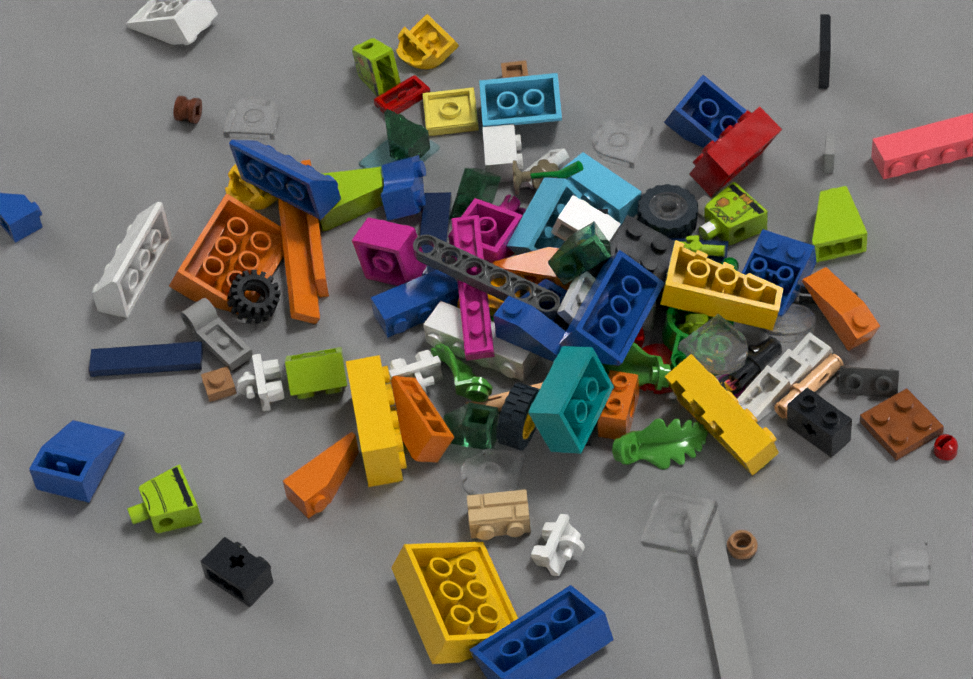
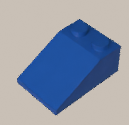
(704, 113)

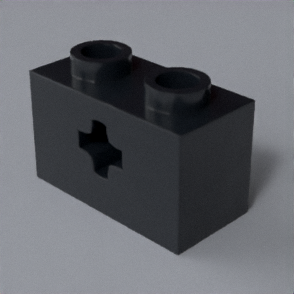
(819, 422)
(237, 571)

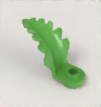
(648, 367)
(466, 383)
(661, 443)

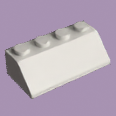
(133, 262)

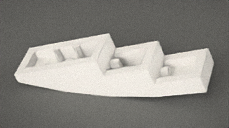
(775, 382)

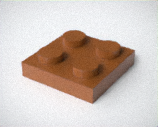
(901, 424)

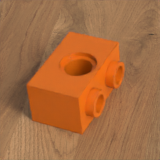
(620, 407)

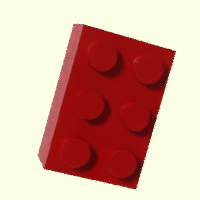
(734, 150)

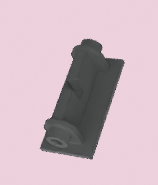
(868, 381)

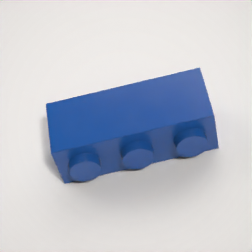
(413, 301)

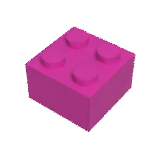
(387, 252)

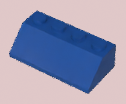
(285, 177)
(614, 309)
(545, 639)

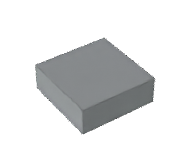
(829, 153)

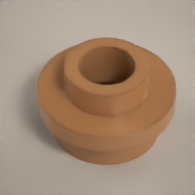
(744, 538)

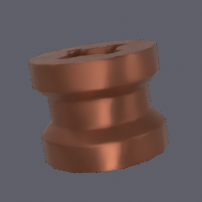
(187, 109)

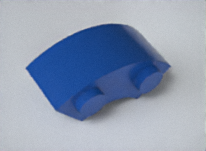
(403, 187)

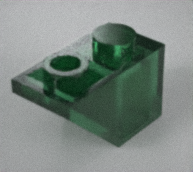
(405, 137)
(474, 184)
(580, 253)
(473, 425)

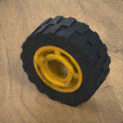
(514, 423)

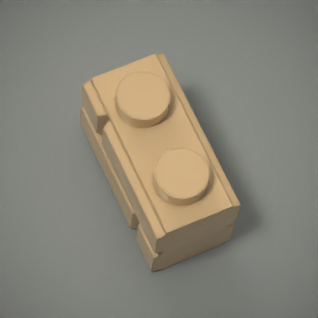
(498, 514)

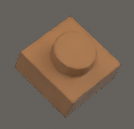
(514, 69)
(218, 384)

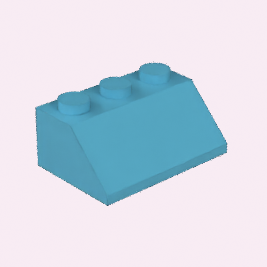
(520, 100)

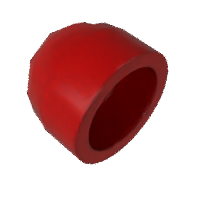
(949, 449)

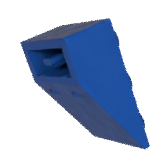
(781, 263)
(75, 460)

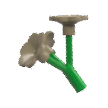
(543, 170)

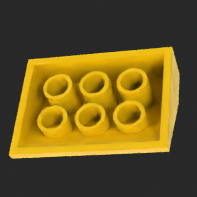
(452, 597)

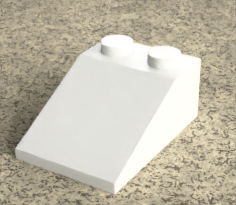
(173, 19)

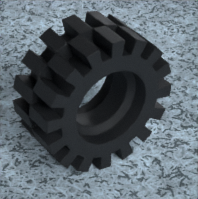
(258, 284)

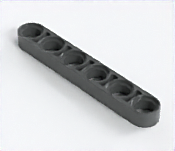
(483, 280)

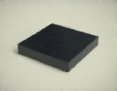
(824, 51)

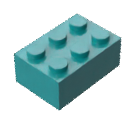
(571, 399)

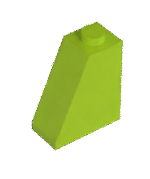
(359, 194)
(838, 226)

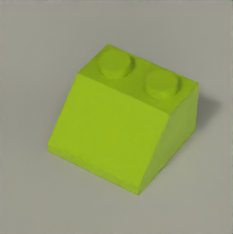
(316, 372)

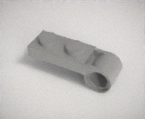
(215, 334)

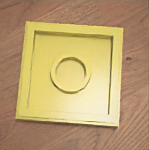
(450, 111)

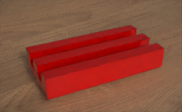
(404, 98)

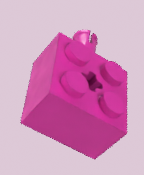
(496, 226)

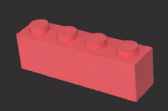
(923, 146)

